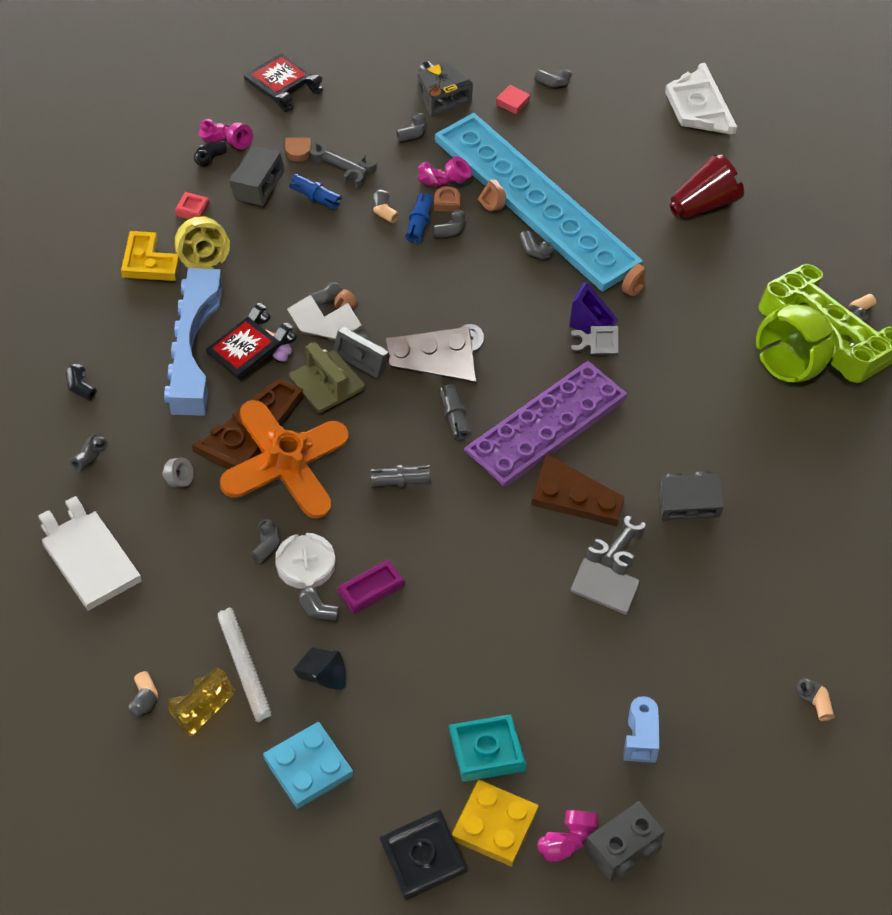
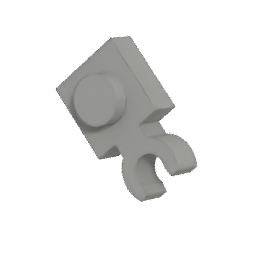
(602, 340)

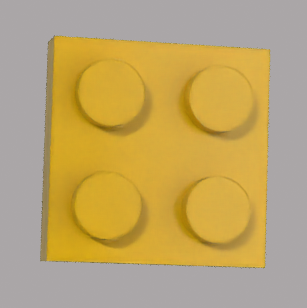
(495, 822)

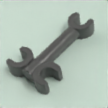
(353, 171)
(615, 555)

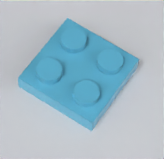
(308, 765)

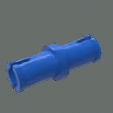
(315, 191)
(419, 218)

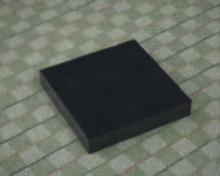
(423, 854)

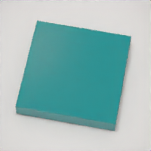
(487, 748)

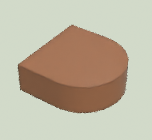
(297, 149)
(493, 196)
(447, 199)
(634, 280)

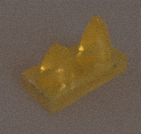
(202, 702)

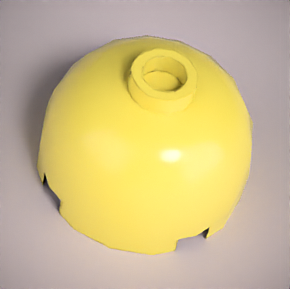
(201, 243)

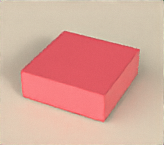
(513, 99)
(192, 206)

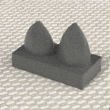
(361, 352)

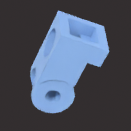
(644, 723)

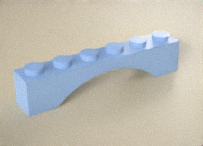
(188, 383)

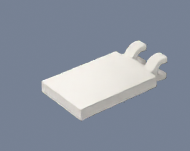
(88, 555)

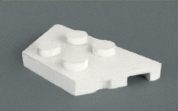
(699, 102)

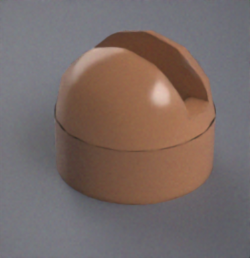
(345, 297)

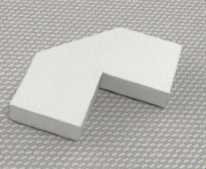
(312, 322)

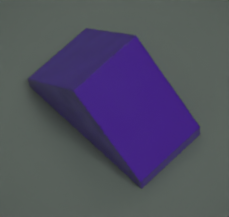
(590, 310)

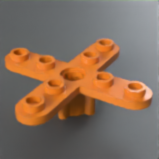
(287, 466)

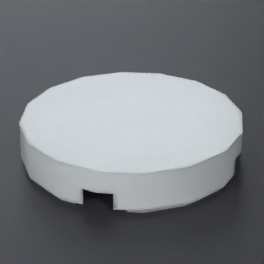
(305, 560)

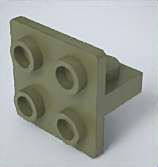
(325, 378)

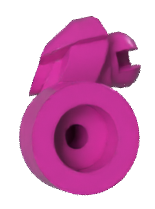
(237, 135)
(456, 171)
(559, 846)

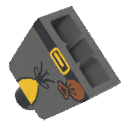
(443, 87)

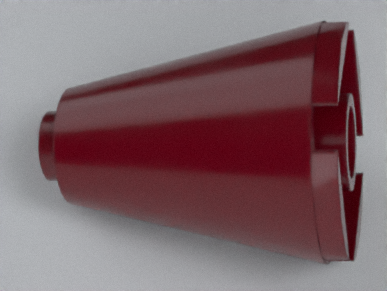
(707, 189)

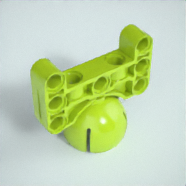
(815, 331)

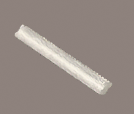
(244, 665)

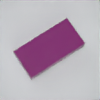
(370, 586)

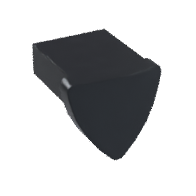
(323, 668)

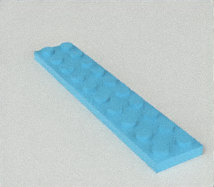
(540, 202)

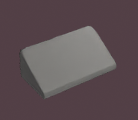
(605, 586)

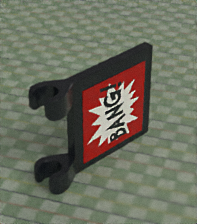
(280, 77)
(249, 343)

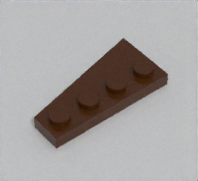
(231, 442)

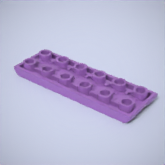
(546, 423)

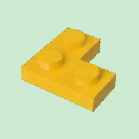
(144, 263)

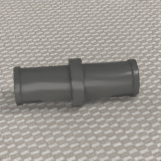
(455, 412)
(400, 476)

